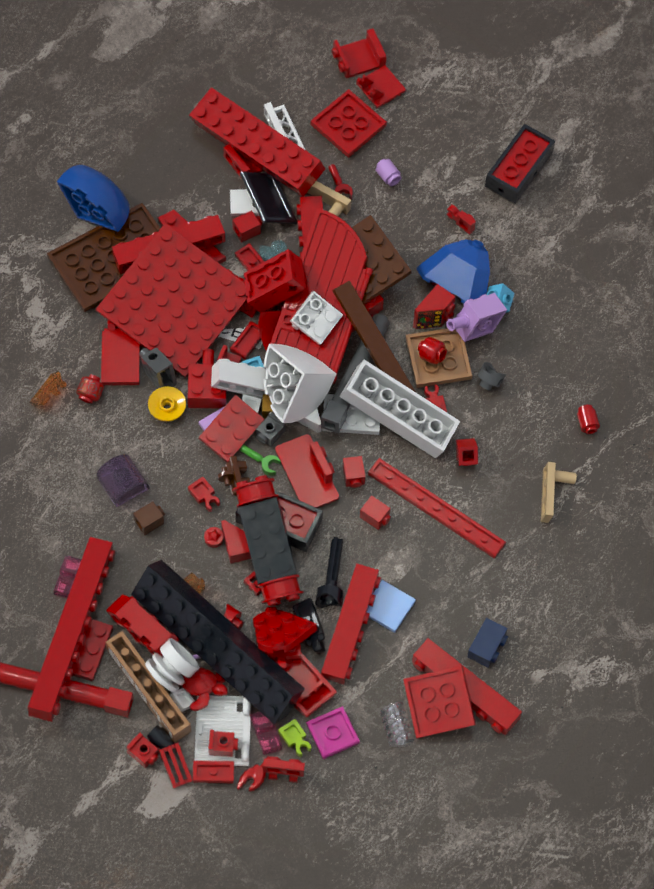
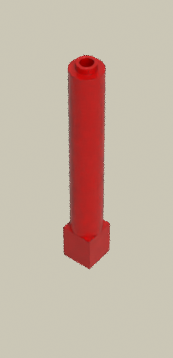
(112, 699)

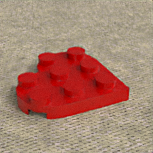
(281, 630)

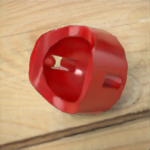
(234, 616)

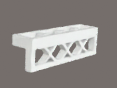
(276, 124)

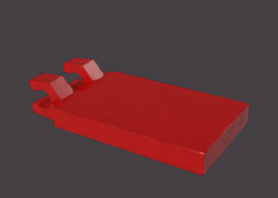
(119, 358)

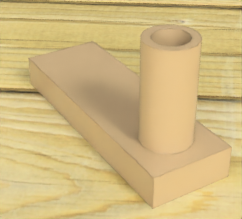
(336, 200)
(551, 476)

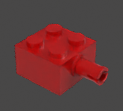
(199, 385)

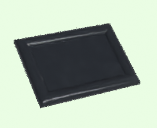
(268, 198)

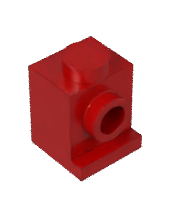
(218, 749)
(143, 758)

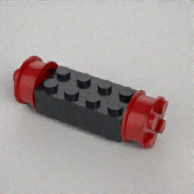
(268, 541)

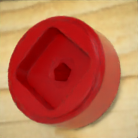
(213, 537)

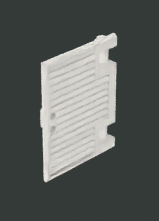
(223, 716)

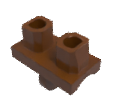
(232, 473)

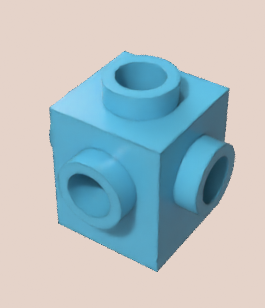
(503, 293)

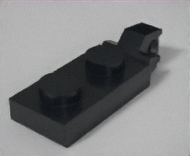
(307, 611)

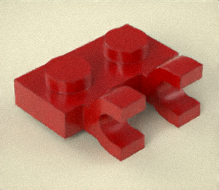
(277, 766)

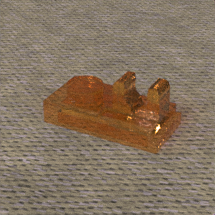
(48, 387)

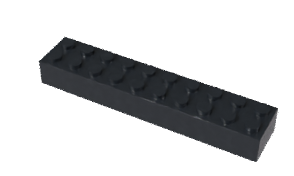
(217, 641)

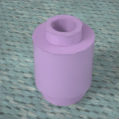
(388, 172)

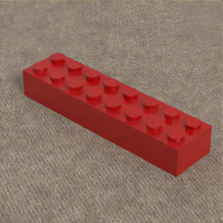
(257, 142)

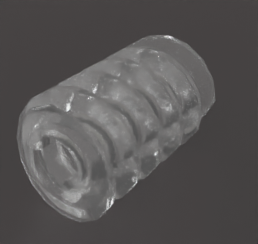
(394, 725)

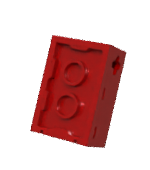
(274, 280)

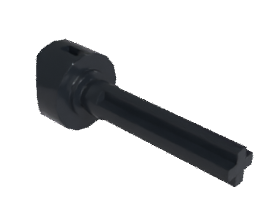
(329, 593)

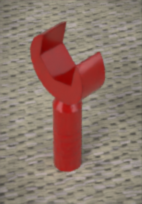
(341, 188)

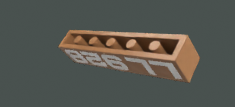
(147, 687)

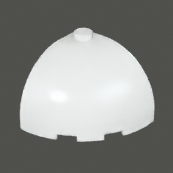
(295, 382)

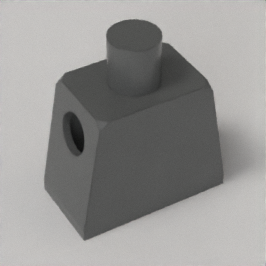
(156, 362)

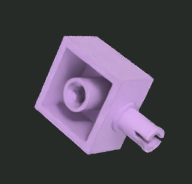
(478, 317)

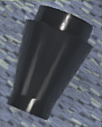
(160, 738)

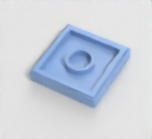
(390, 606)

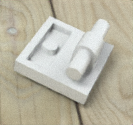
(316, 318)

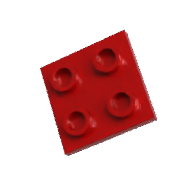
(380, 86)

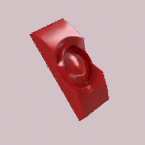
(316, 687)

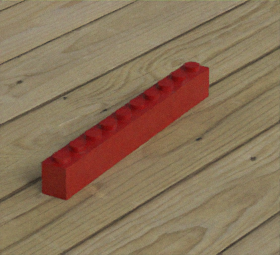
(70, 630)

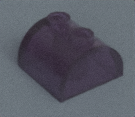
(121, 479)

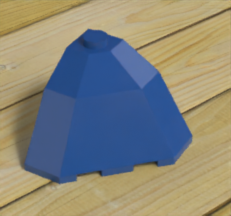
(459, 269)

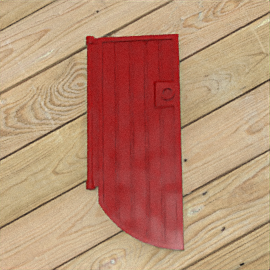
(329, 259)

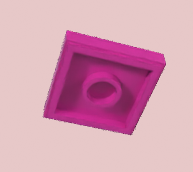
(332, 732)

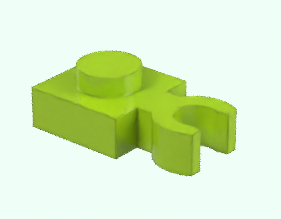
(294, 735)

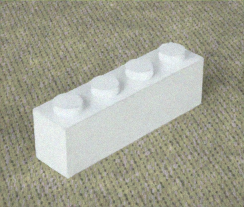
(238, 378)

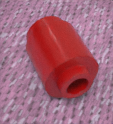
(588, 419)

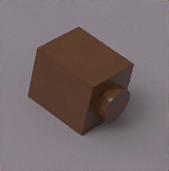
(149, 517)

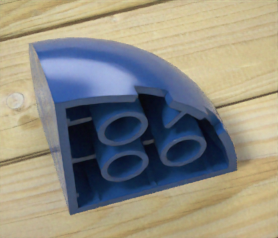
(94, 197)

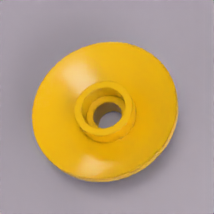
(167, 396)

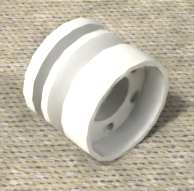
(168, 669)

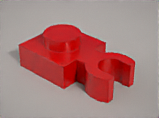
(462, 219)
(434, 398)
(202, 491)

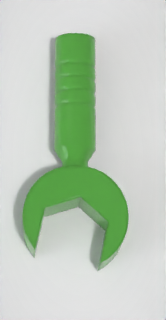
(259, 458)

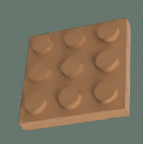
(452, 369)

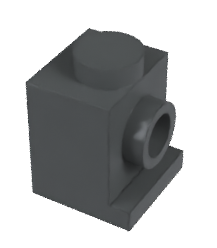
(270, 436)

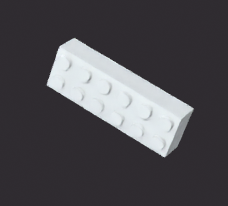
(400, 409)

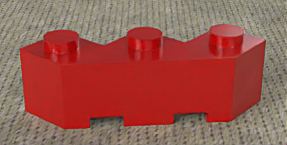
(139, 623)

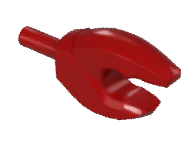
(255, 773)

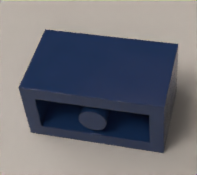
(487, 643)

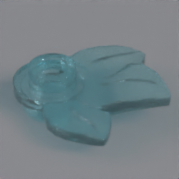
(276, 248)

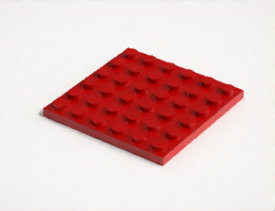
(174, 299)

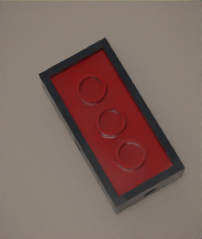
(519, 163)
(300, 520)

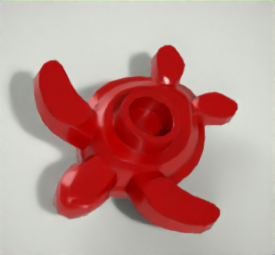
(202, 684)

